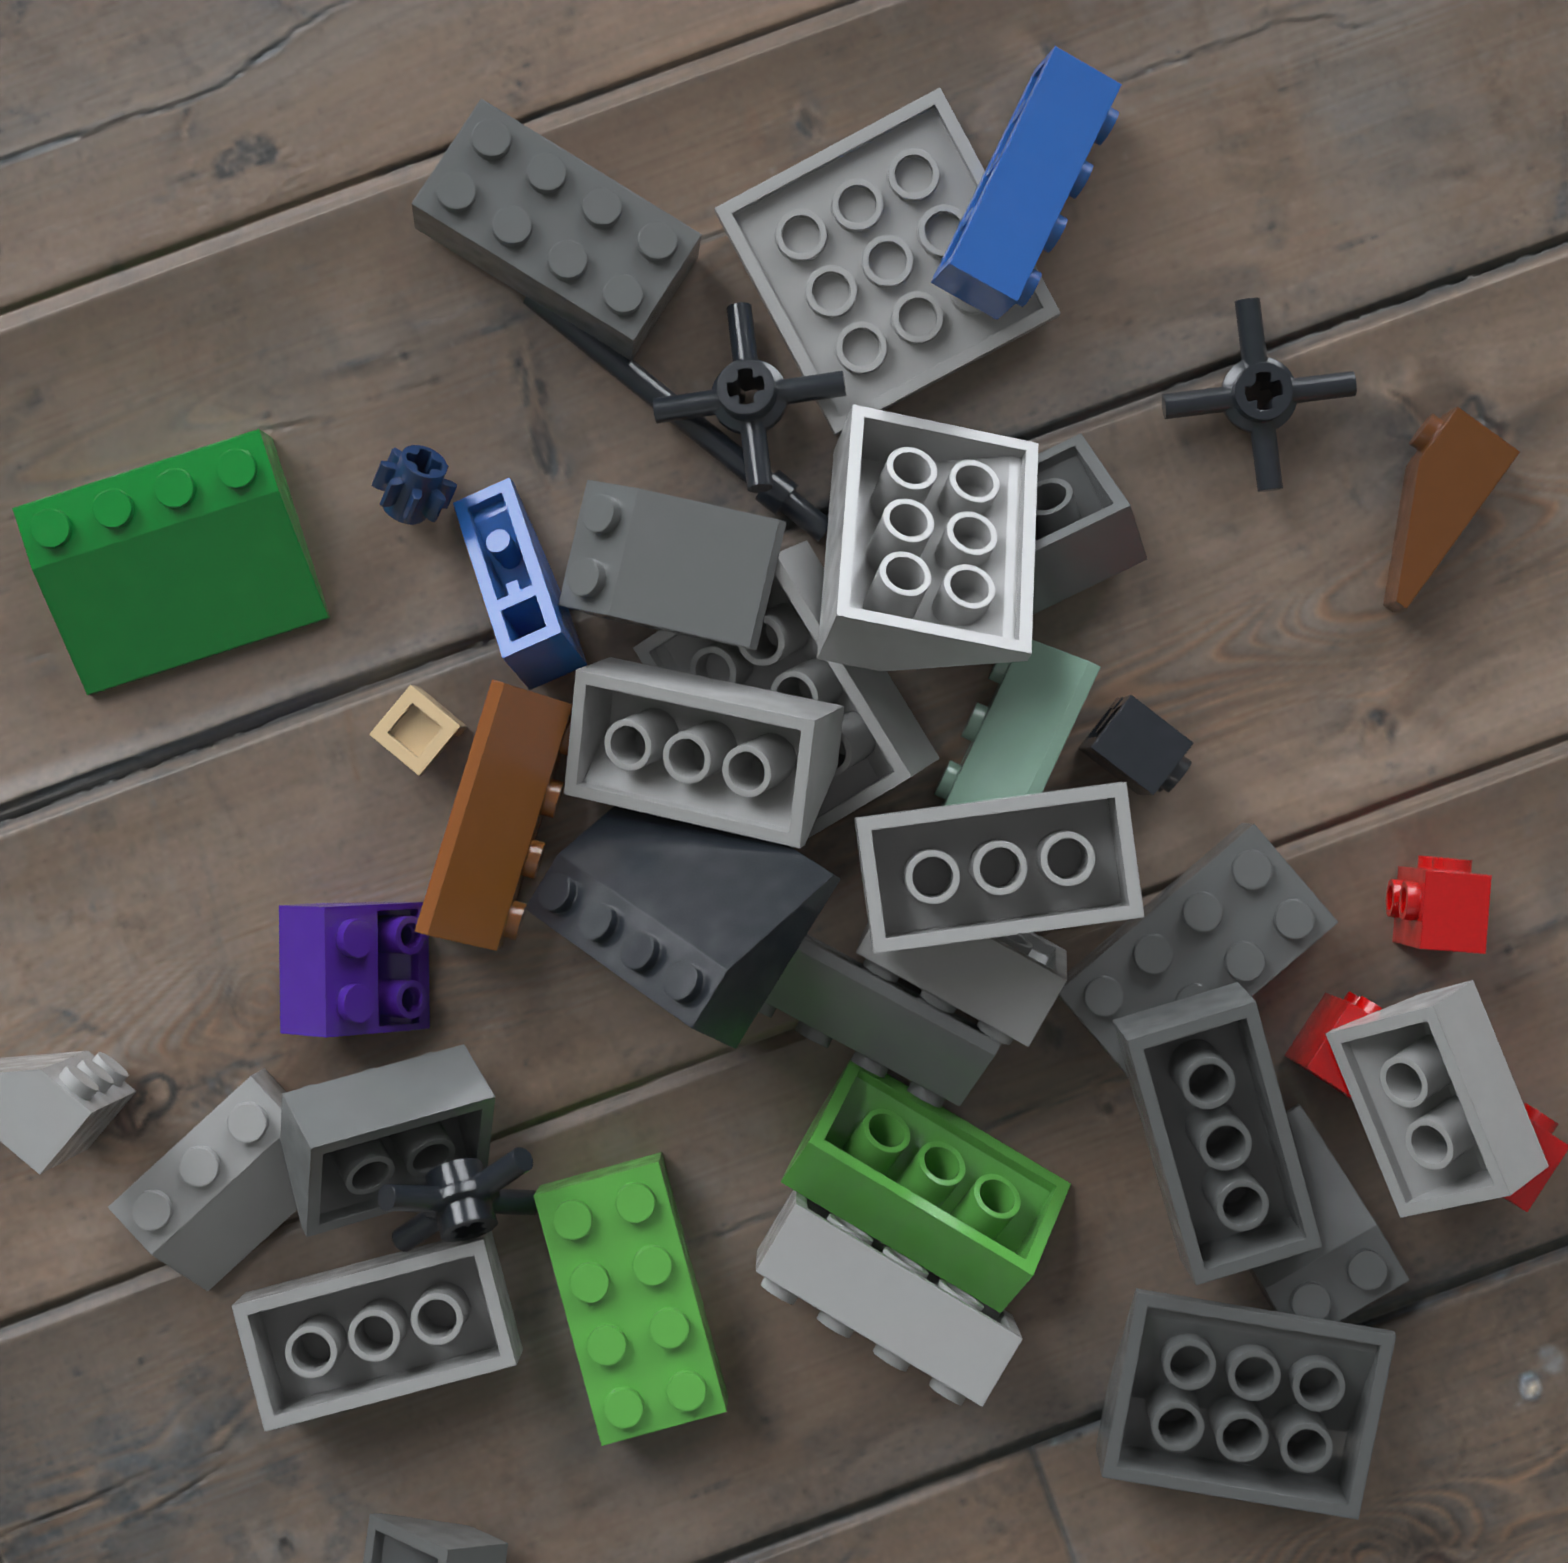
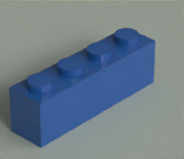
(1027, 185)

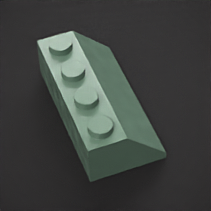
(1021, 728)

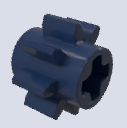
(414, 484)

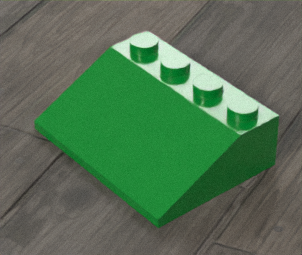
(173, 561)

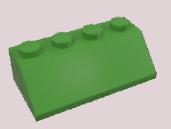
(928, 1185)

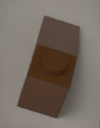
(1441, 492)

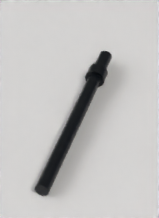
(700, 430)

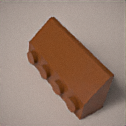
(497, 819)

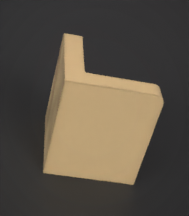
(417, 729)

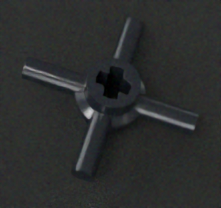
(1272, 375)
(769, 403)
(460, 1199)

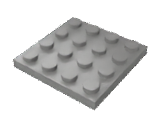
(851, 254)

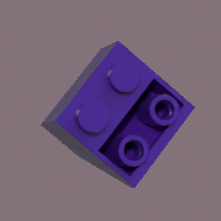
(352, 969)

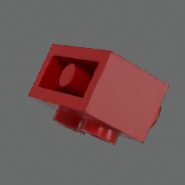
(1440, 905)

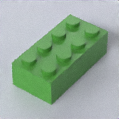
(631, 1298)

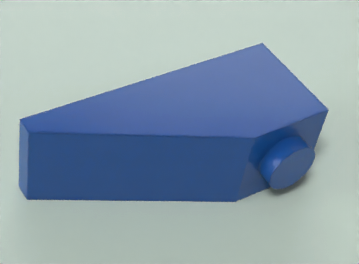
(518, 586)

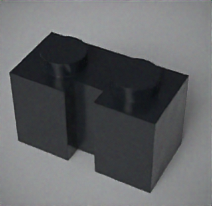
(1138, 747)

